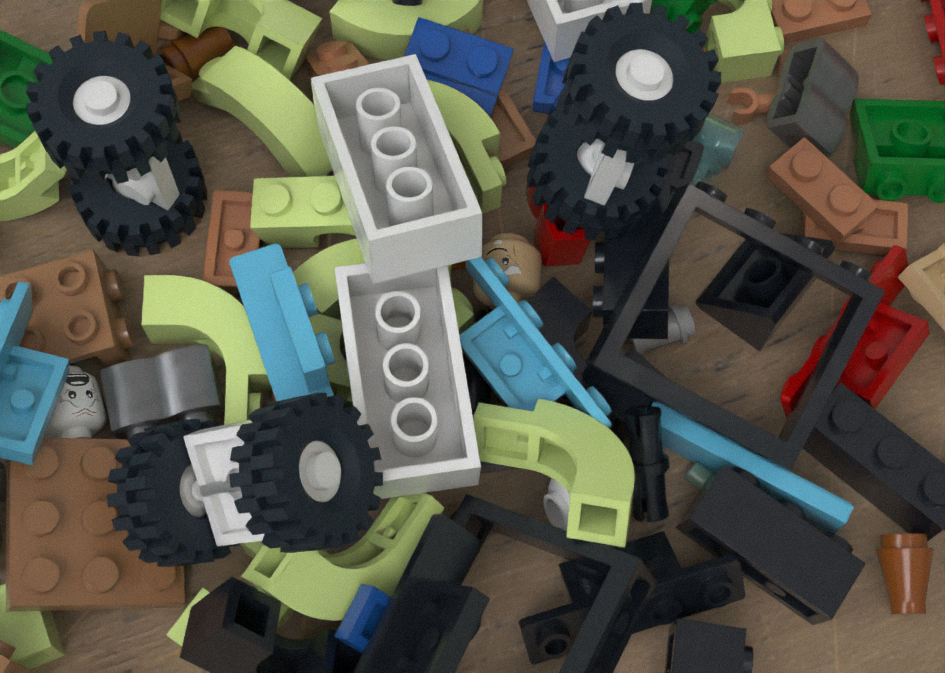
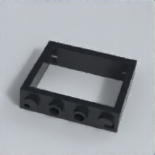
(797, 251)
(618, 601)

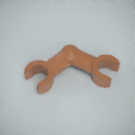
(756, 103)

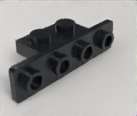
(676, 595)
(429, 610)

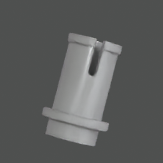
(679, 329)

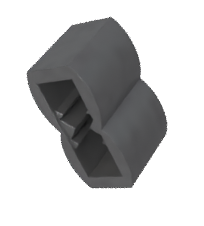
(813, 96)
(162, 390)

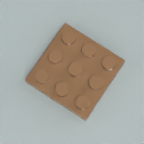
(63, 536)

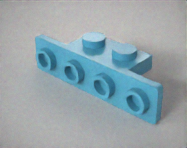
(281, 323)
(516, 355)
(28, 382)

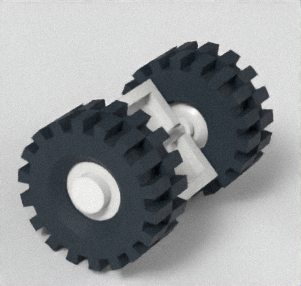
(627, 100)
(113, 126)
(284, 478)

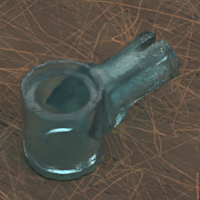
(720, 144)

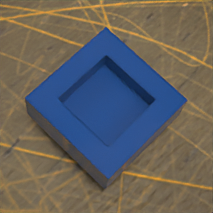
(362, 617)

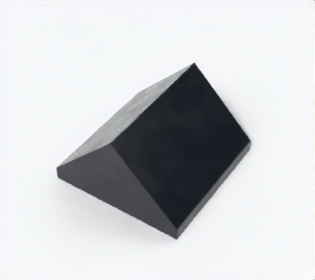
(757, 291)

